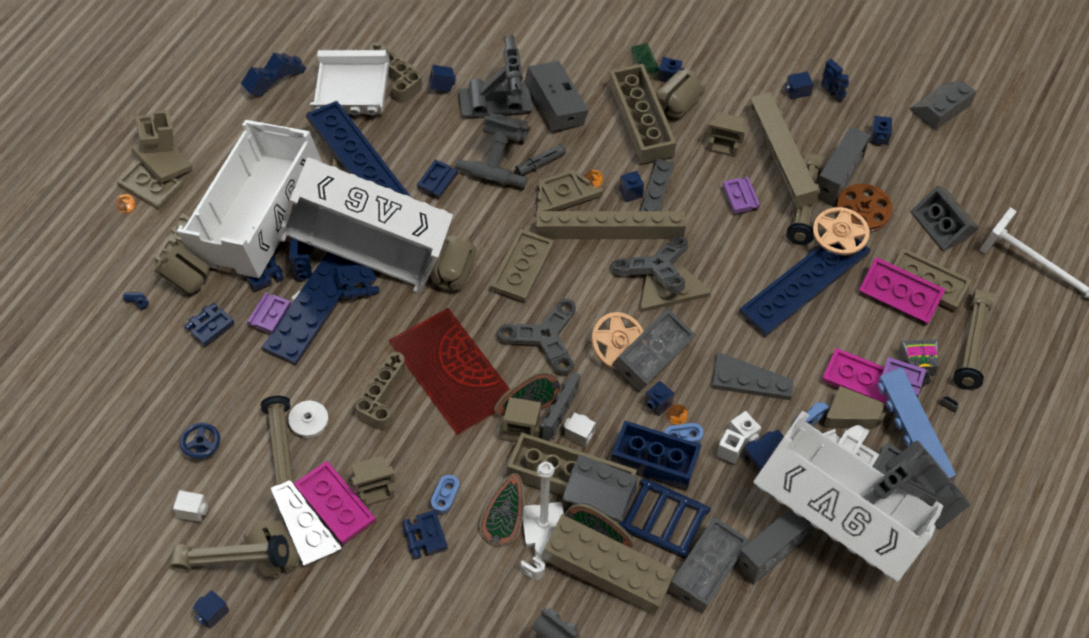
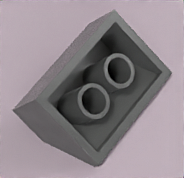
(944, 103)
(944, 218)
(600, 487)

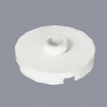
(308, 427)

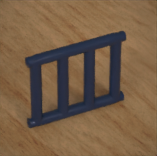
(664, 494)

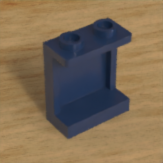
(300, 263)
(763, 449)

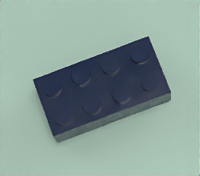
(656, 454)

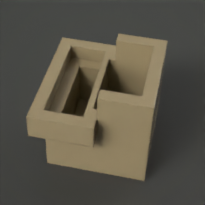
(155, 132)
(726, 134)
(520, 417)
(373, 480)

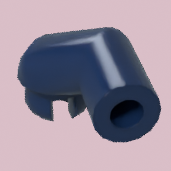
(136, 297)

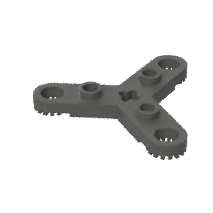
(663, 272)
(532, 335)

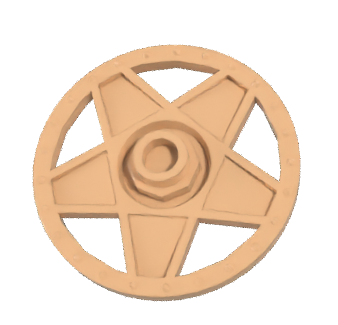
(841, 231)
(616, 338)

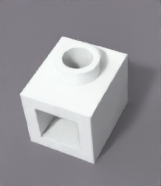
(746, 426)
(579, 429)
(731, 446)
(190, 506)

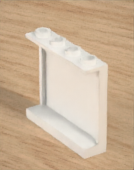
(353, 79)

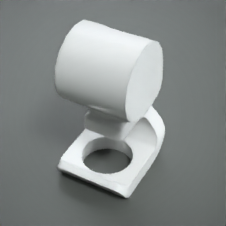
(534, 573)

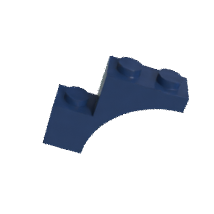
(278, 66)

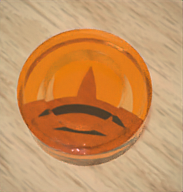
(595, 177)
(125, 203)
(677, 414)

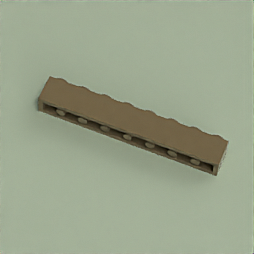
(784, 150)
(610, 224)

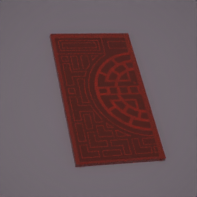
(451, 370)

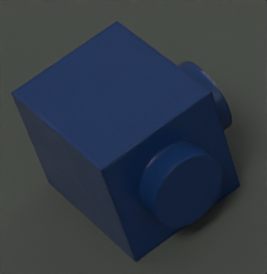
(668, 68)
(441, 78)
(798, 85)
(881, 130)
(631, 186)
(659, 398)
(210, 609)

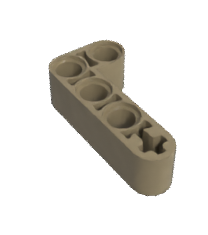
(406, 77)
(392, 368)

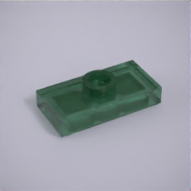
(643, 55)

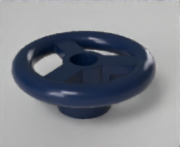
(203, 449)

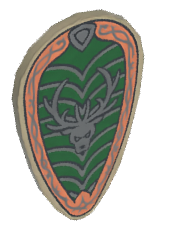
(539, 387)
(504, 512)
(599, 522)

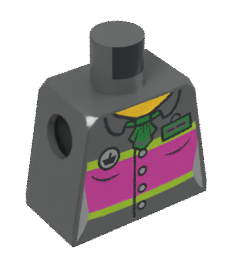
(921, 354)

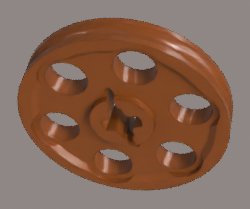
(863, 201)

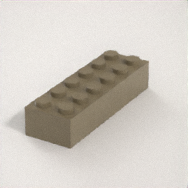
(642, 113)
(533, 451)
(608, 564)

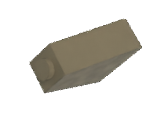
(854, 409)

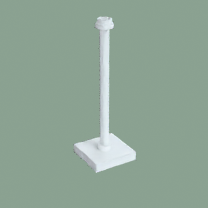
(1001, 233)
(541, 519)

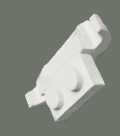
(853, 440)

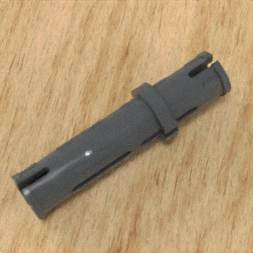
(540, 160)

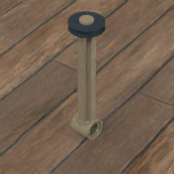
(800, 231)
(969, 376)
(276, 408)
(275, 551)

